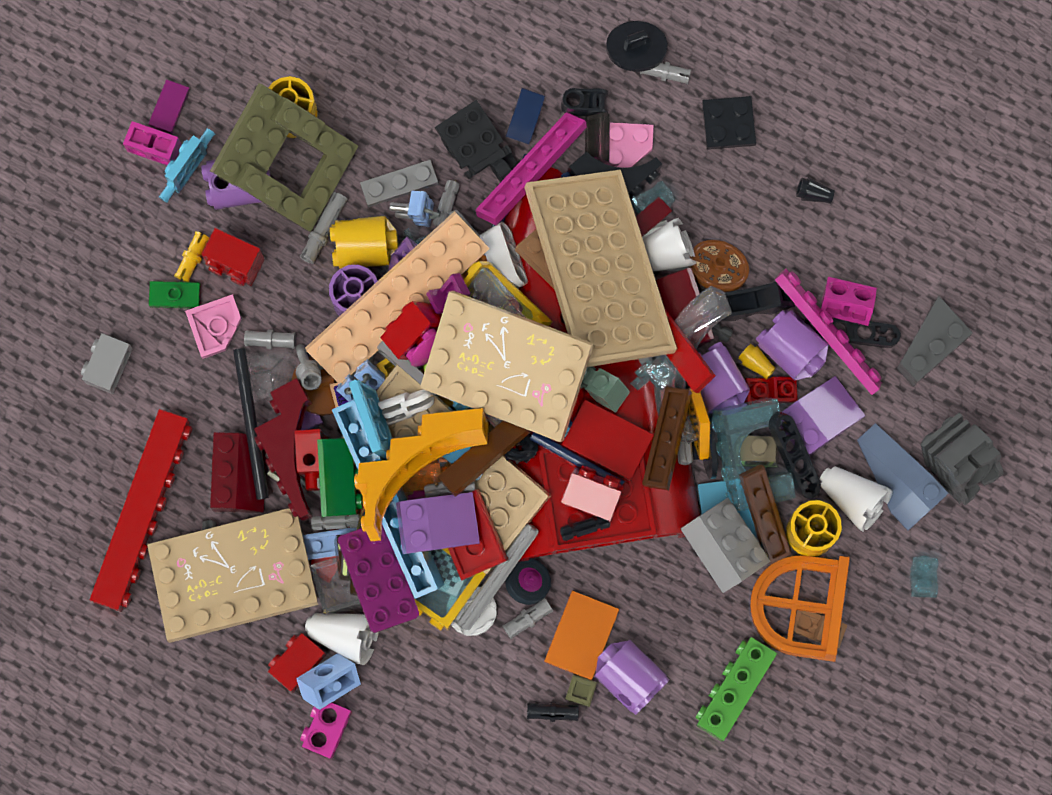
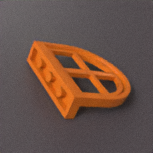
(832, 610)

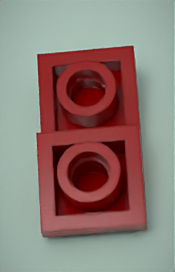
(775, 387)

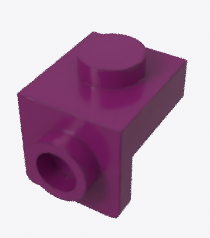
(439, 296)

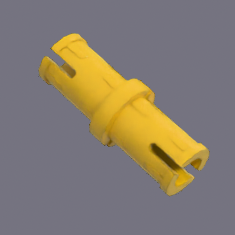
(191, 257)

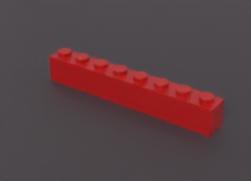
(140, 511)

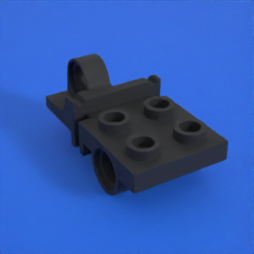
(475, 142)

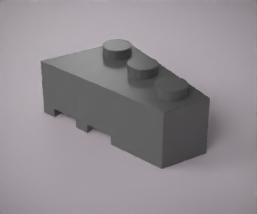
(935, 340)

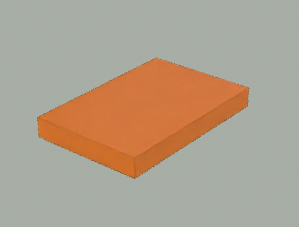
(581, 635)

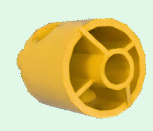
(297, 92)
(363, 241)
(813, 528)

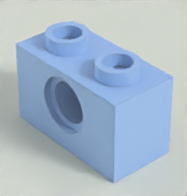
(328, 681)

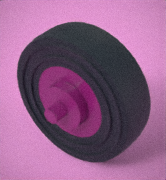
(528, 582)

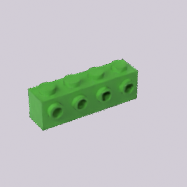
(736, 689)

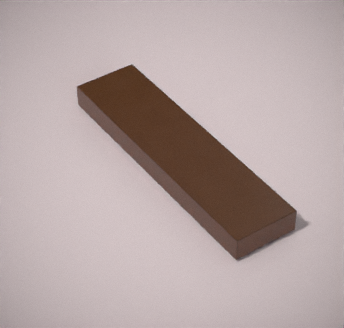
(667, 438)
(481, 457)
(764, 513)

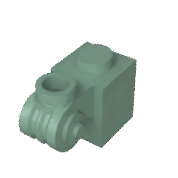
(604, 388)

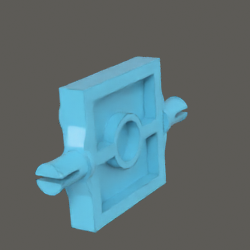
(180, 170)

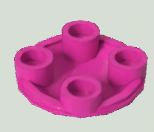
(419, 355)

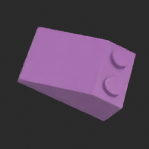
(824, 414)
(437, 523)

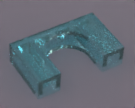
(732, 427)

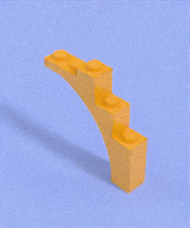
(407, 455)

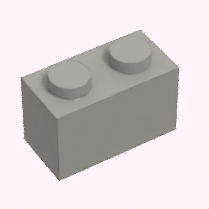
(106, 363)

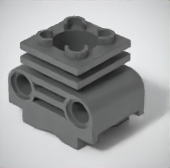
(961, 458)

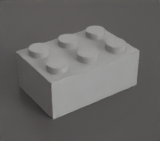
(725, 545)

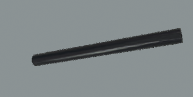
(250, 423)

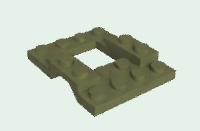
(256, 143)

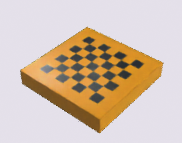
(701, 424)

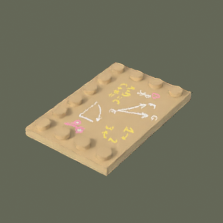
(506, 366)
(232, 574)

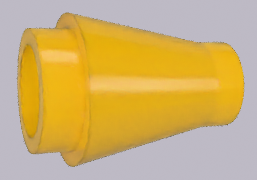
(756, 361)

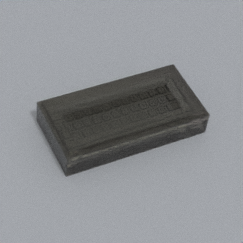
(598, 136)

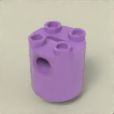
(227, 197)
(349, 285)
(794, 346)
(728, 385)
(629, 675)

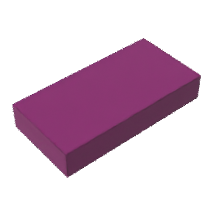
(169, 106)

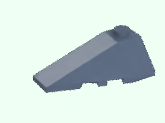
(911, 484)

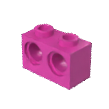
(151, 143)
(848, 300)
(332, 731)

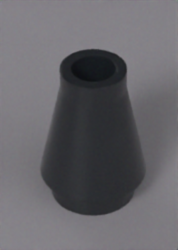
(814, 191)

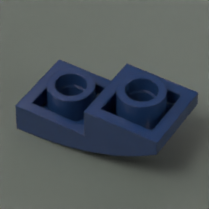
(525, 116)

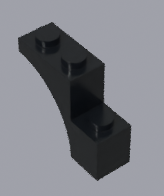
(633, 177)
(757, 300)

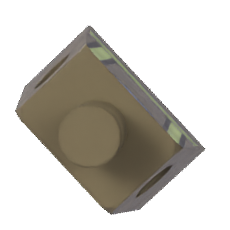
(759, 450)

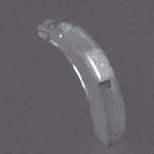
(695, 323)

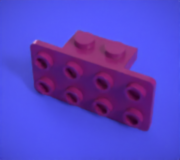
(378, 580)

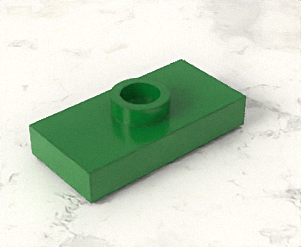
(174, 294)

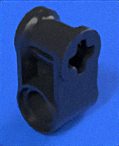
(587, 101)

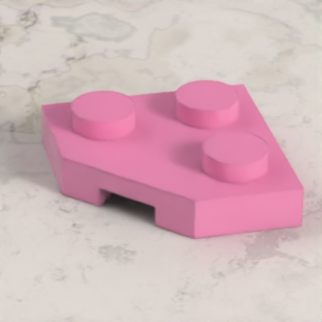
(629, 144)
(214, 325)

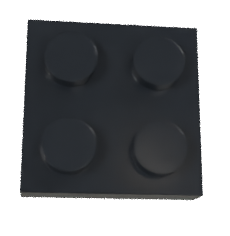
(729, 122)

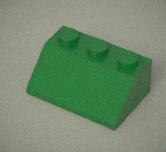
(337, 479)

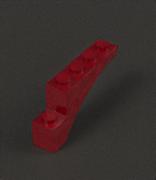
(279, 442)

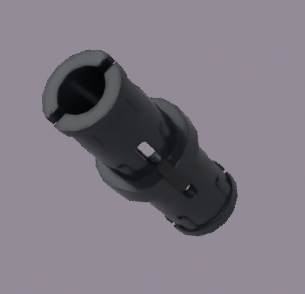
(552, 711)

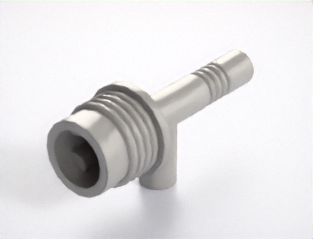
(308, 370)

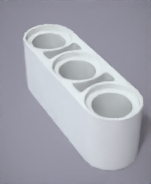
(503, 254)

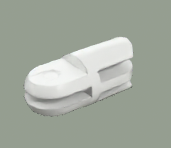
(405, 405)

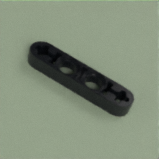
(851, 332)
(798, 453)

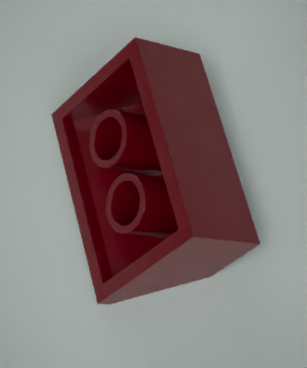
(677, 292)
(232, 475)

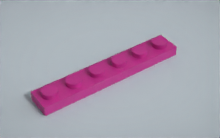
(531, 168)
(823, 323)

